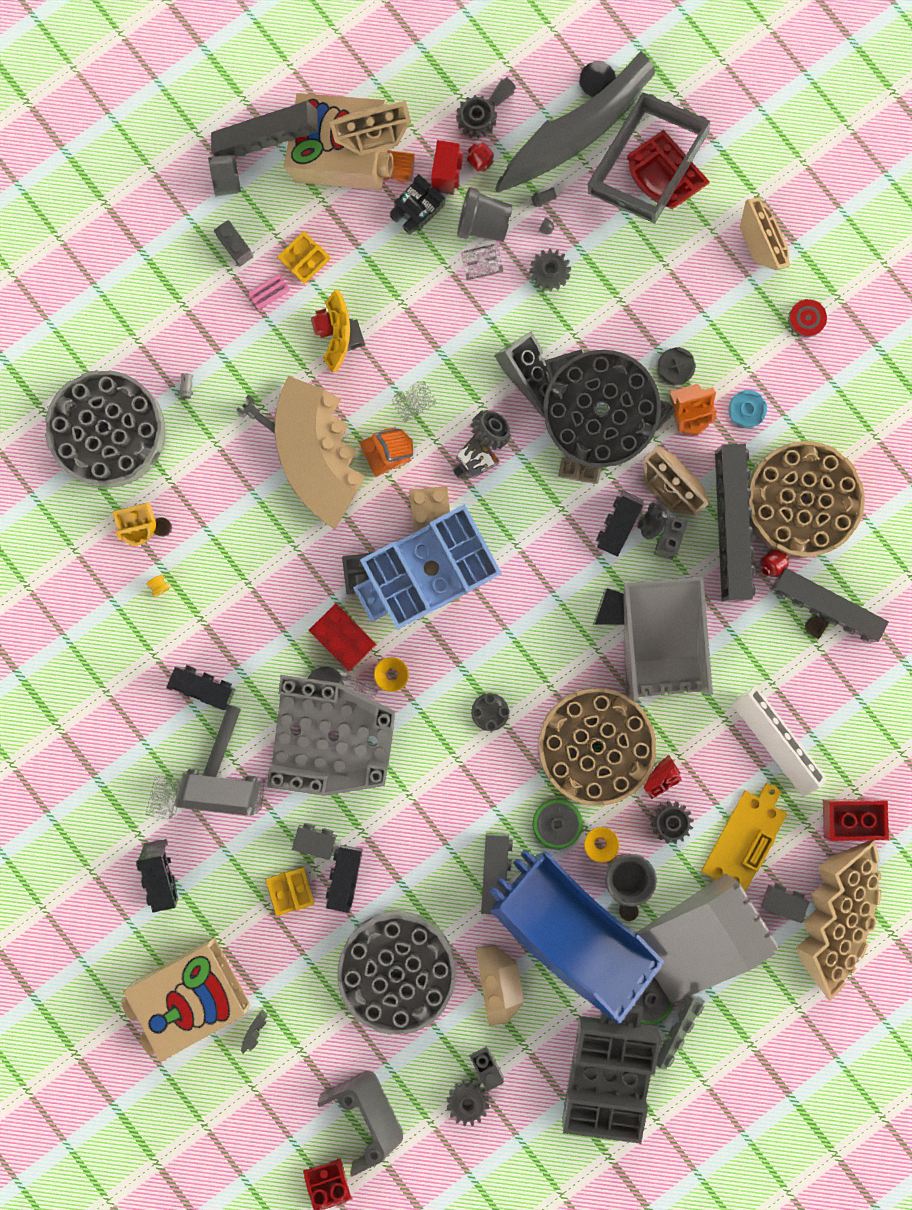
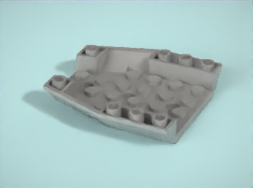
(313, 760)

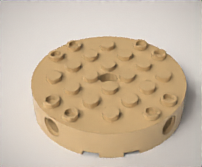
(832, 495)
(626, 748)

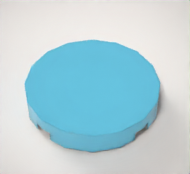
(747, 409)

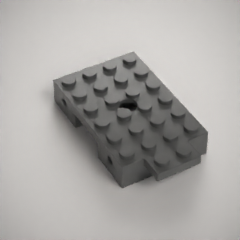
(616, 1106)

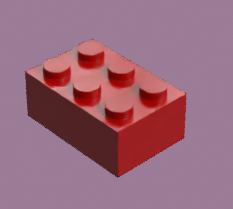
(342, 637)
(855, 819)

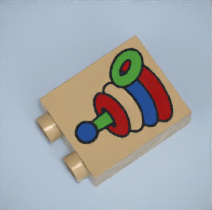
(323, 161)
(185, 1000)

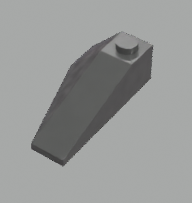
(526, 369)

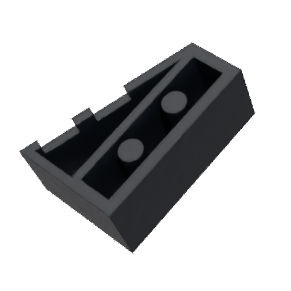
(619, 523)
(610, 608)
(201, 687)
(157, 876)
(344, 878)

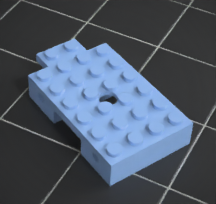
(398, 574)

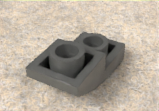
(252, 1035)

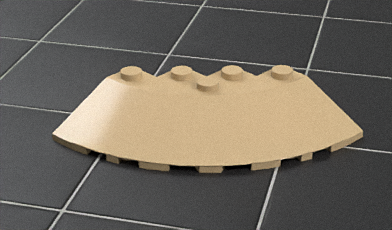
(313, 450)
(841, 917)

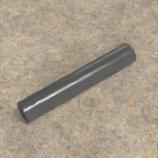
(222, 741)

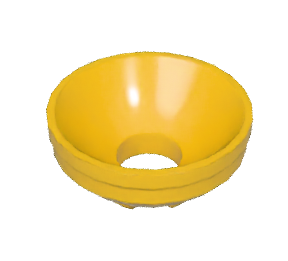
(381, 678)
(606, 853)

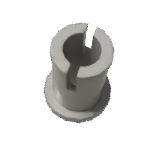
(186, 386)

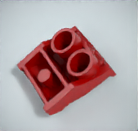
(662, 777)
(327, 1185)

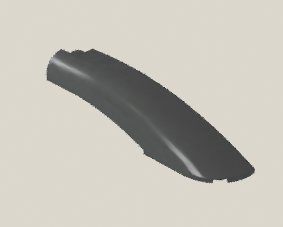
(575, 131)

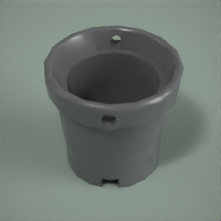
(483, 217)
(630, 879)

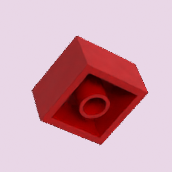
(446, 167)

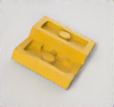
(304, 257)
(289, 891)

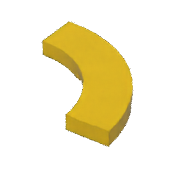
(341, 331)

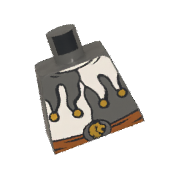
(474, 459)

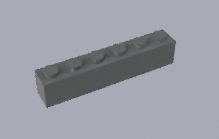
(265, 130)
(829, 605)

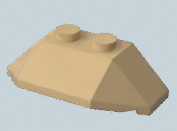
(372, 128)
(763, 235)
(673, 483)
(499, 984)

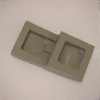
(575, 471)

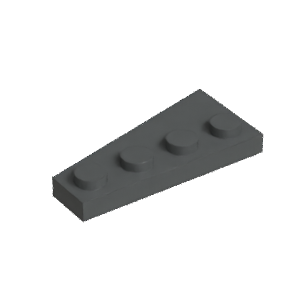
(679, 1030)

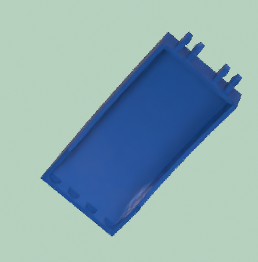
(575, 936)

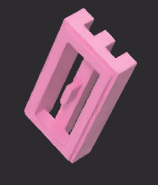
(264, 286)

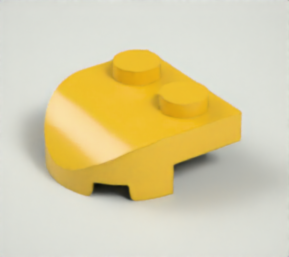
(135, 523)

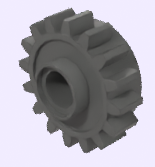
(472, 125)
(546, 279)
(491, 429)
(682, 822)
(469, 1113)

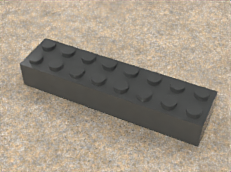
(733, 523)

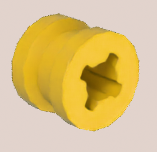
(158, 585)

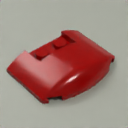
(655, 165)

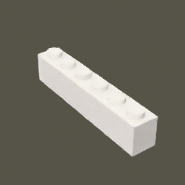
(779, 741)

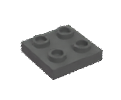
(354, 571)

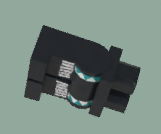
(417, 205)

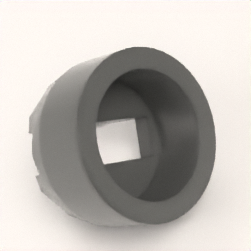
(547, 226)

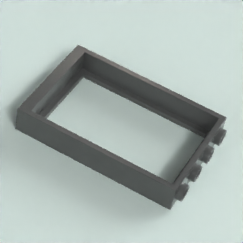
(666, 111)

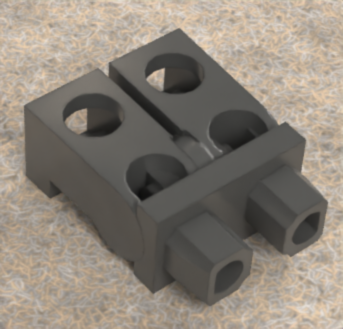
(671, 538)

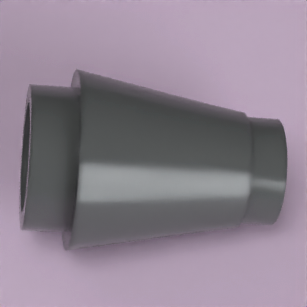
(503, 91)

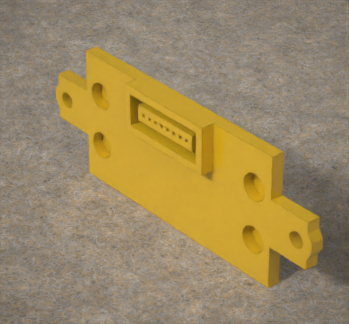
(746, 837)

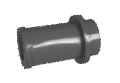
(543, 197)

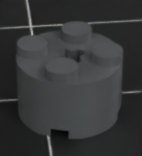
(224, 175)

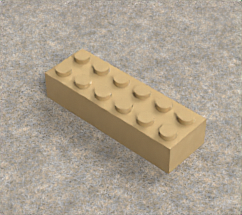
(427, 506)

